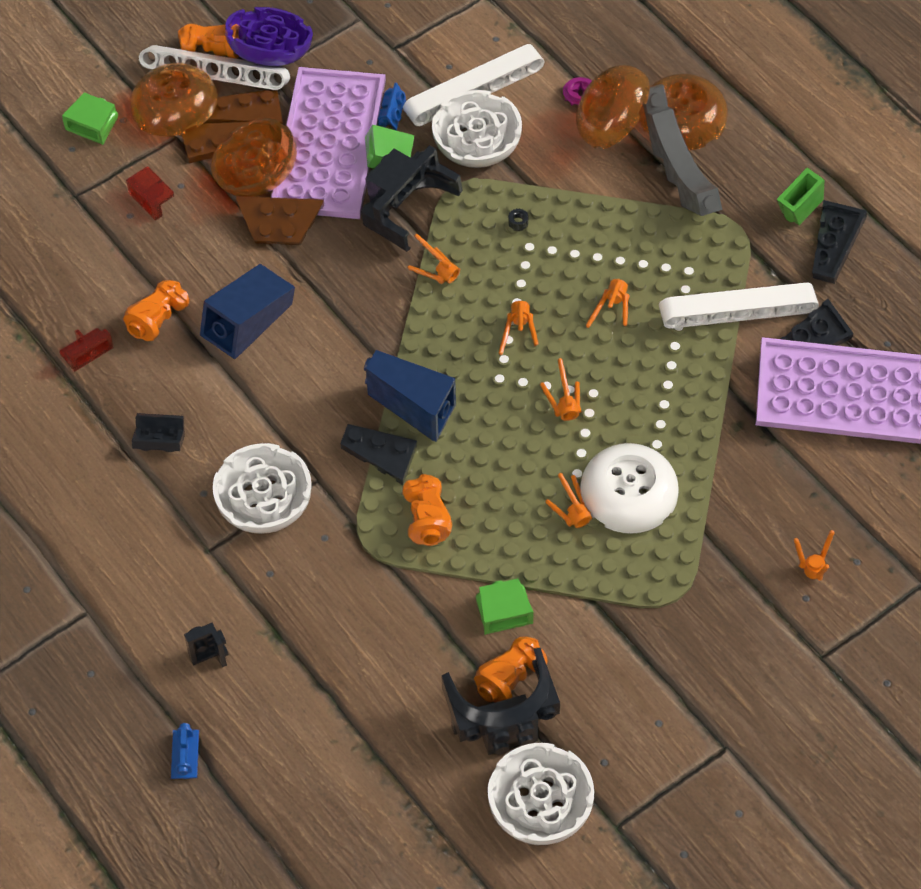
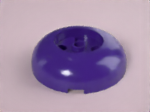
(268, 36)

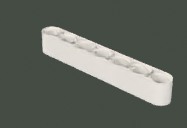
(224, 67)
(487, 77)
(738, 305)

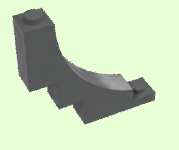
(667, 143)

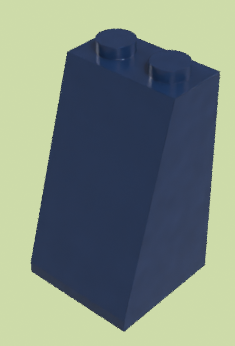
(245, 310)
(411, 392)

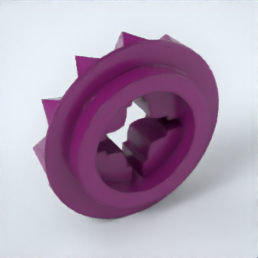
(572, 87)

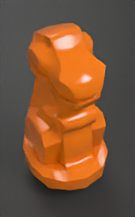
(210, 37)
(148, 314)
(431, 519)
(500, 675)

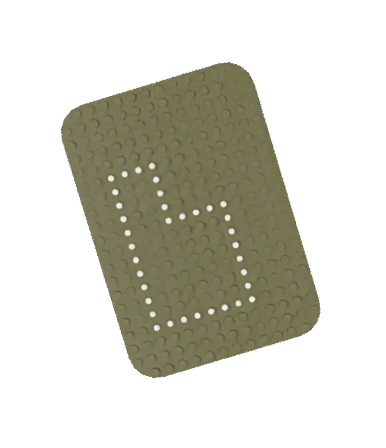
(635, 387)

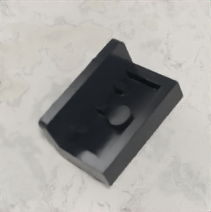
(158, 432)
(205, 644)

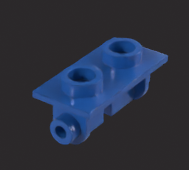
(392, 107)
(185, 752)

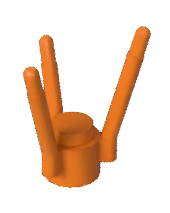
(446, 269)
(615, 294)
(519, 315)
(567, 407)
(578, 512)
(815, 564)

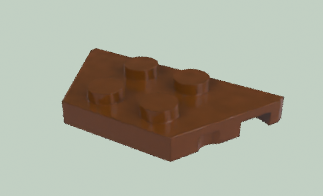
(279, 218)

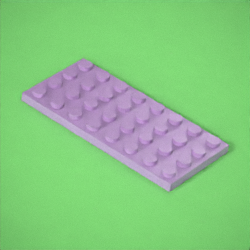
(330, 124)
(839, 390)

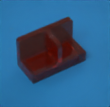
(149, 191)
(86, 348)

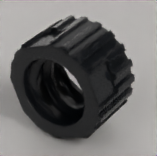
(518, 213)

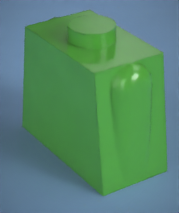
(91, 118)
(382, 140)
(802, 196)
(504, 606)

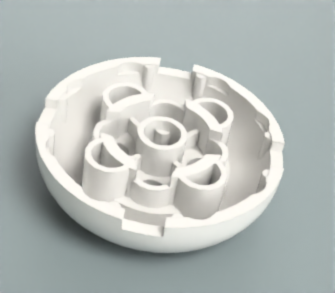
(491, 127)
(257, 466)
(629, 510)
(528, 768)

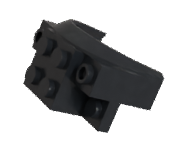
(395, 180)
(505, 722)

